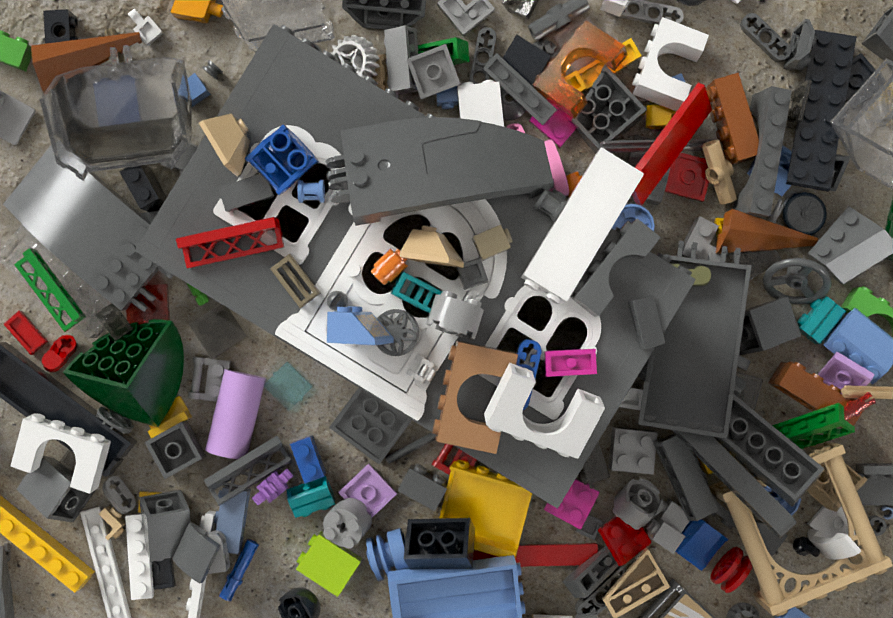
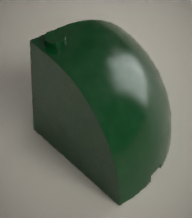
(135, 373)

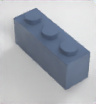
(232, 518)

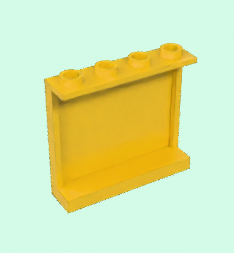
(493, 504)

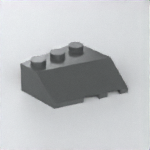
(608, 112)
(851, 246)

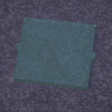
(288, 386)

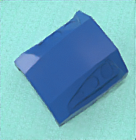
(282, 159)
(700, 543)

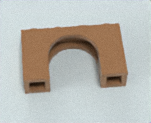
(453, 426)

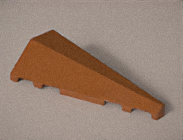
(65, 56)
(757, 234)

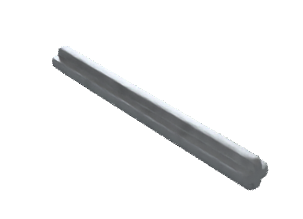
(620, 146)

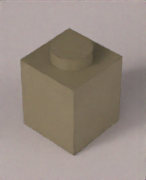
(492, 242)

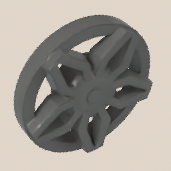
(399, 332)

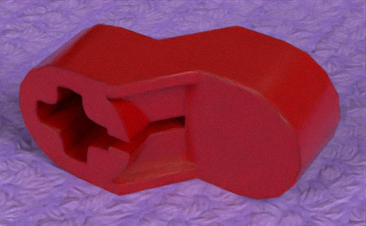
(59, 353)

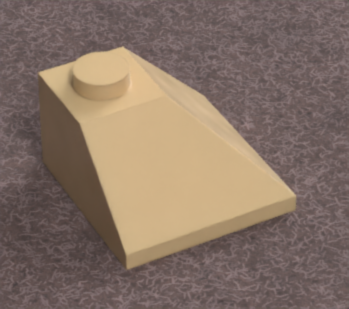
(228, 140)
(431, 248)

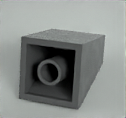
(881, 37)
(768, 326)
(51, 492)
(164, 523)

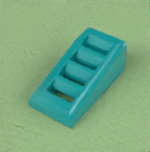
(422, 285)

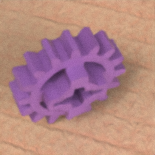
(272, 487)

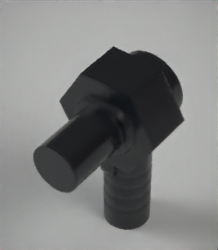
(804, 546)

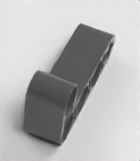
(605, 586)

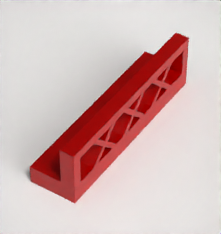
(231, 232)

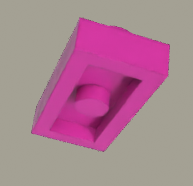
(570, 362)

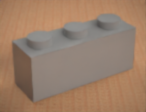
(400, 45)

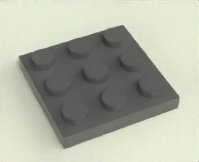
(370, 425)

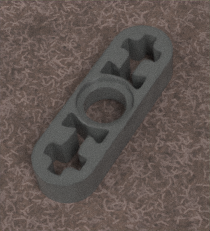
(767, 29)

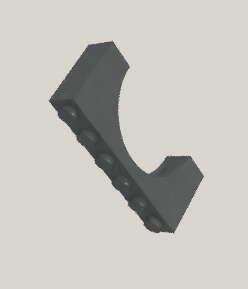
(771, 112)

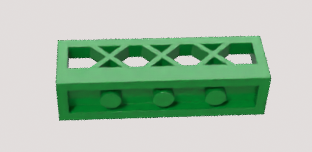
(53, 286)
(811, 424)

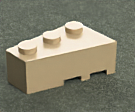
(636, 585)

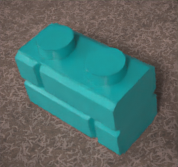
(820, 319)
(310, 497)

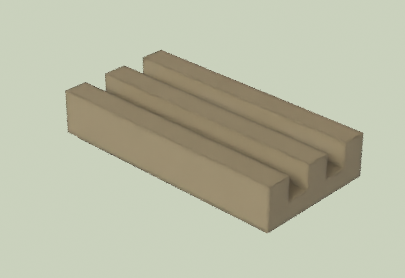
(308, 297)

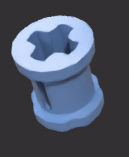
(311, 191)

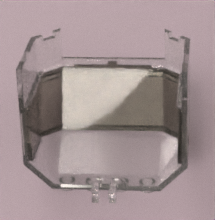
(119, 114)

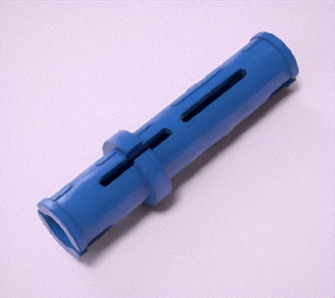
(234, 579)

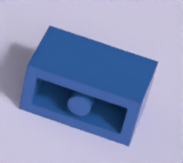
(308, 459)

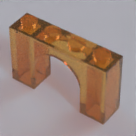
(586, 42)

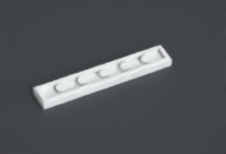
(105, 564)

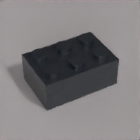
(439, 543)

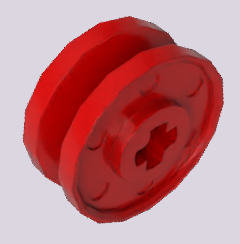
(731, 570)

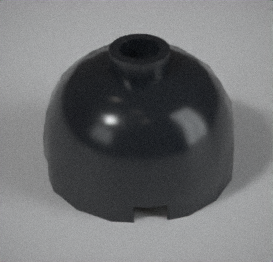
(299, 604)

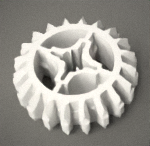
(362, 58)

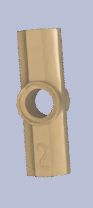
(719, 171)

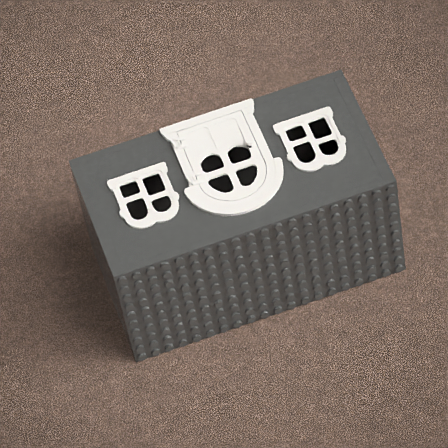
(316, 100)

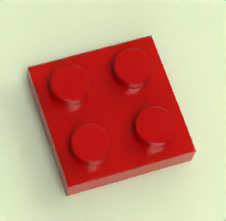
(688, 177)
(623, 540)

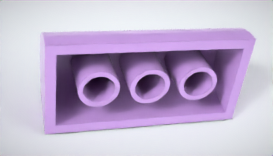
(235, 414)

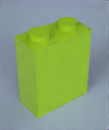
(328, 564)

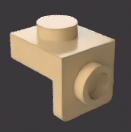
(115, 520)

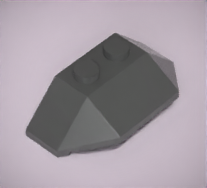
(385, 13)

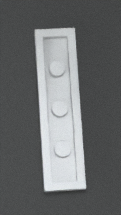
(139, 564)

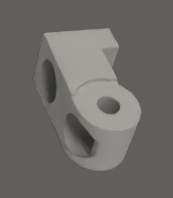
(221, 562)

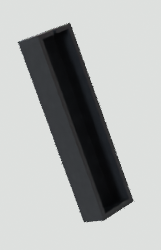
(37, 392)

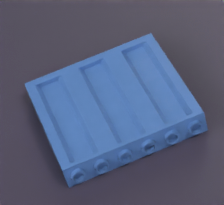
(480, 592)

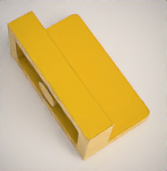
(176, 414)

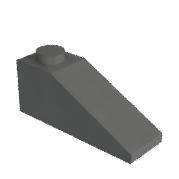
(591, 573)

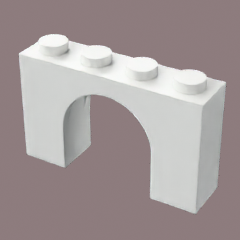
(652, 81)
(565, 435)
(88, 448)

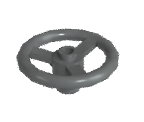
(797, 278)

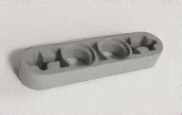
(643, 16)

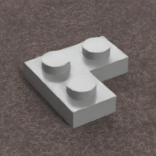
(466, 16)

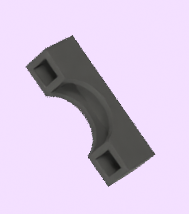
(595, 292)

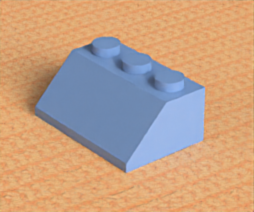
(862, 343)

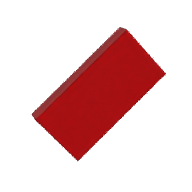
(25, 332)

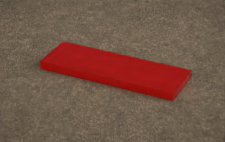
(672, 141)

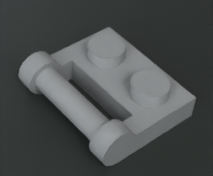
(214, 378)

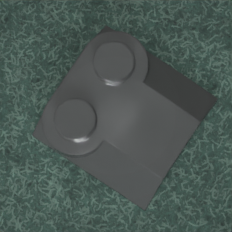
(801, 42)

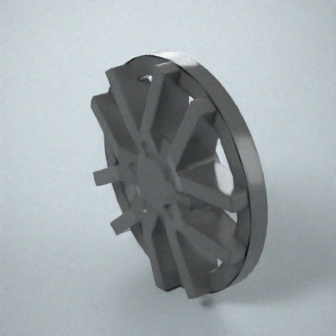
(115, 420)

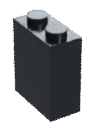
(144, 187)

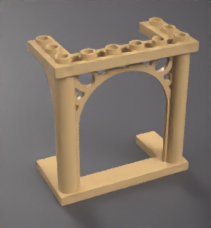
(868, 562)

